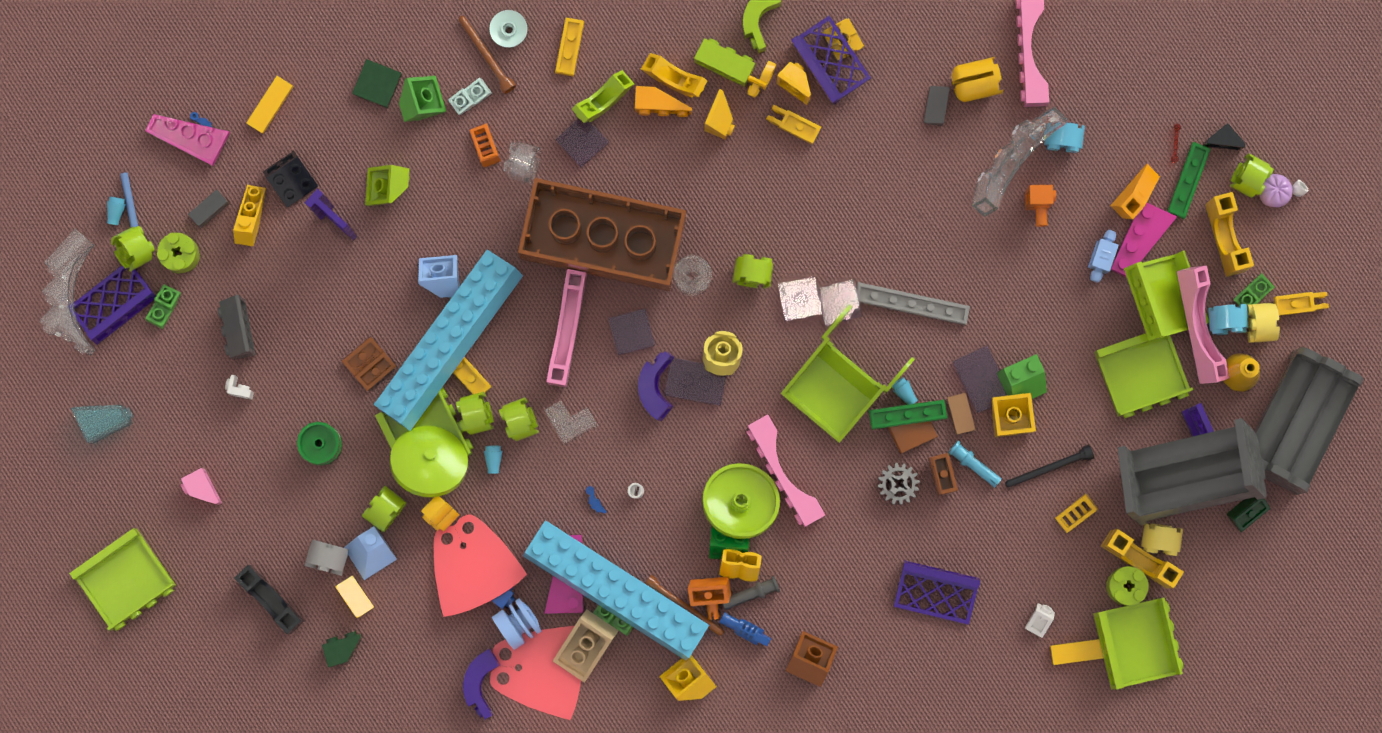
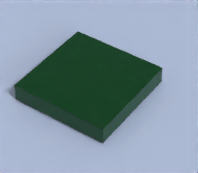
(377, 83)

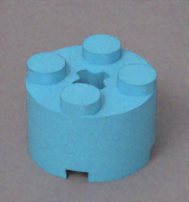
(1066, 137)
(1228, 318)

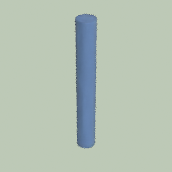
(129, 199)

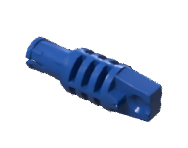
(745, 629)

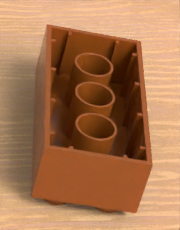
(602, 234)

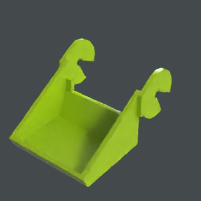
(834, 388)

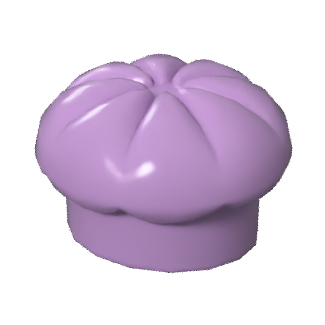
(1276, 191)

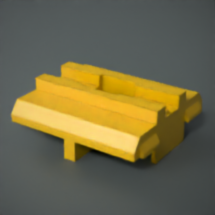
(849, 31)

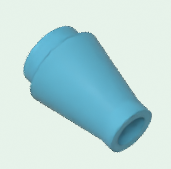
(114, 210)
(903, 390)
(493, 458)

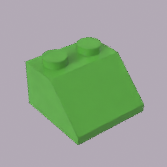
(1024, 378)

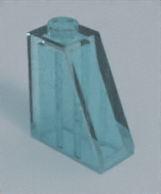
(101, 421)

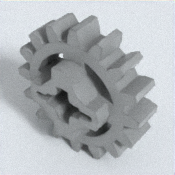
(904, 476)

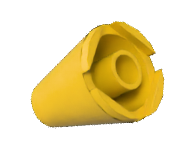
(1243, 372)

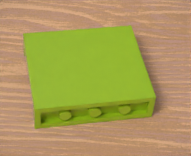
(1159, 294)
(1142, 374)
(437, 414)
(124, 579)
(1138, 643)

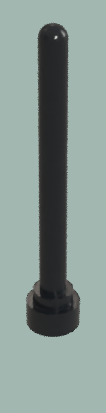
(1084, 454)

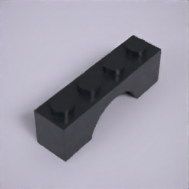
(269, 598)

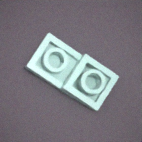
(470, 96)

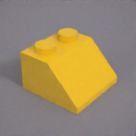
(1013, 415)

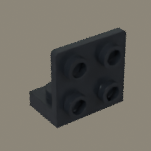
(290, 179)

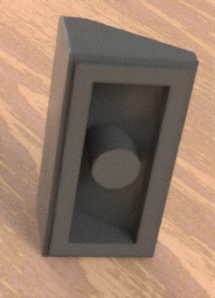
(936, 105)
(208, 208)

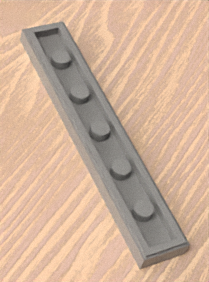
(912, 303)

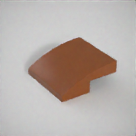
(368, 363)
(912, 435)

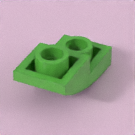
(1254, 291)
(163, 306)
(613, 620)

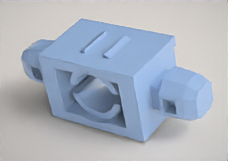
(1103, 256)

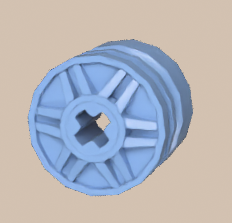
(516, 624)

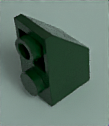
(341, 650)

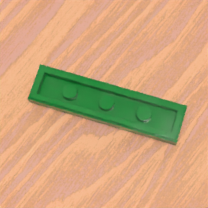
(1188, 180)
(907, 414)

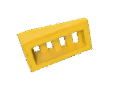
(1093, 508)

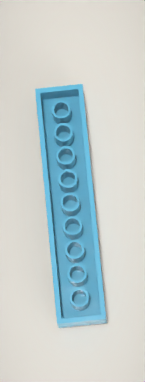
(448, 340)
(615, 590)

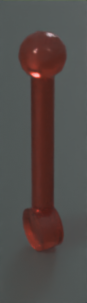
(1175, 158)

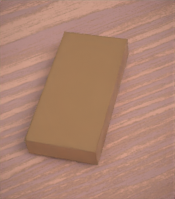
(961, 413)

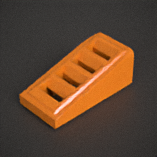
(489, 156)

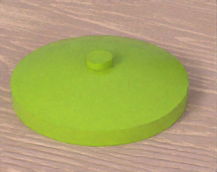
(428, 461)
(741, 501)

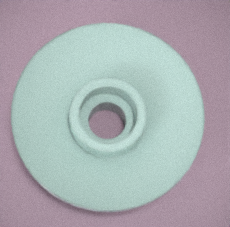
(504, 20)

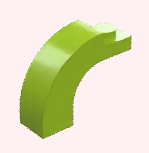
(751, 17)
(604, 98)

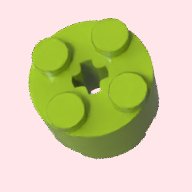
(1251, 175)
(178, 242)
(132, 248)
(752, 272)
(475, 413)
(519, 419)
(384, 509)
(1133, 595)

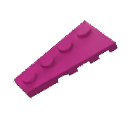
(192, 138)
(1142, 236)
(563, 597)

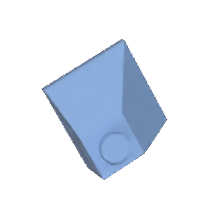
(439, 275)
(370, 552)

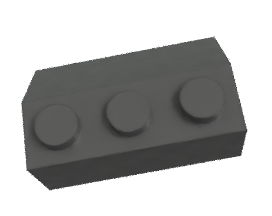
(236, 327)

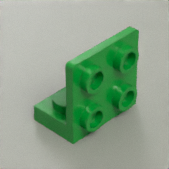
(720, 542)

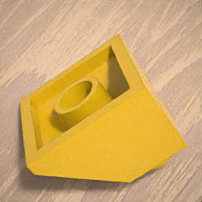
(795, 82)
(719, 119)
(687, 680)

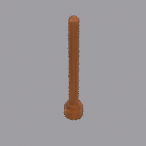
(506, 84)
(654, 584)

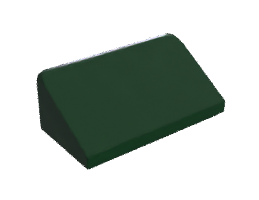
(1247, 512)

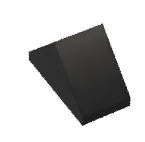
(1225, 139)

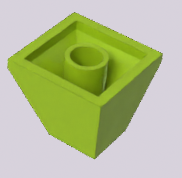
(385, 184)

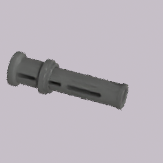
(759, 590)

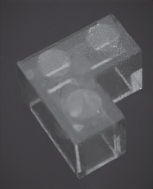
(570, 427)

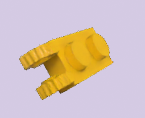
(795, 125)
(1299, 303)

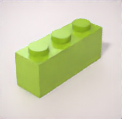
(724, 61)

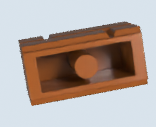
(942, 474)

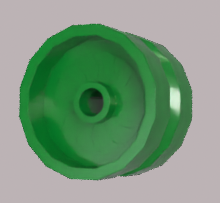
(330, 447)

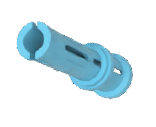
(967, 458)

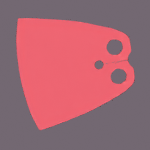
(476, 573)
(540, 681)

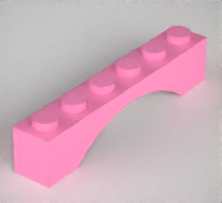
(1035, 88)
(567, 328)
(1209, 362)
(765, 436)

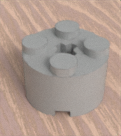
(326, 557)

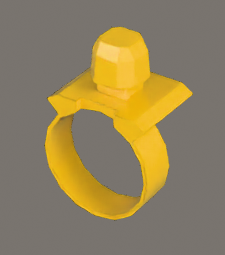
(761, 83)

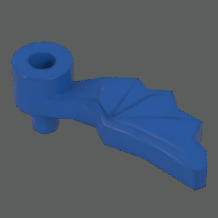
(202, 121)
(593, 501)

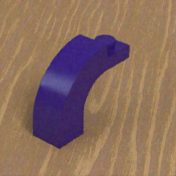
(649, 386)
(473, 680)

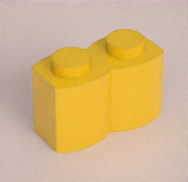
(439, 514)
(740, 565)

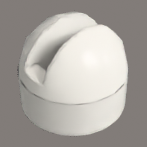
(1299, 188)
(633, 488)

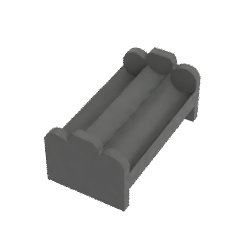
(1304, 417)
(1192, 473)

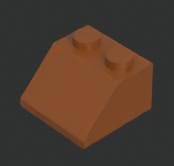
(811, 659)

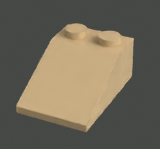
(585, 645)

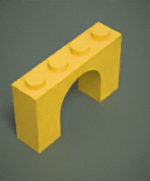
(1220, 213)
(1157, 570)

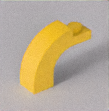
(673, 77)

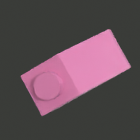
(200, 486)

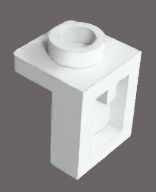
(240, 391)
(1040, 620)

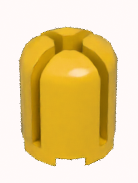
(976, 80)

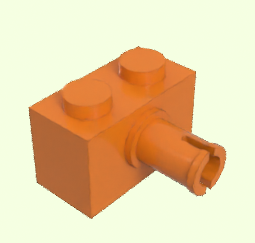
(1040, 199)
(710, 593)

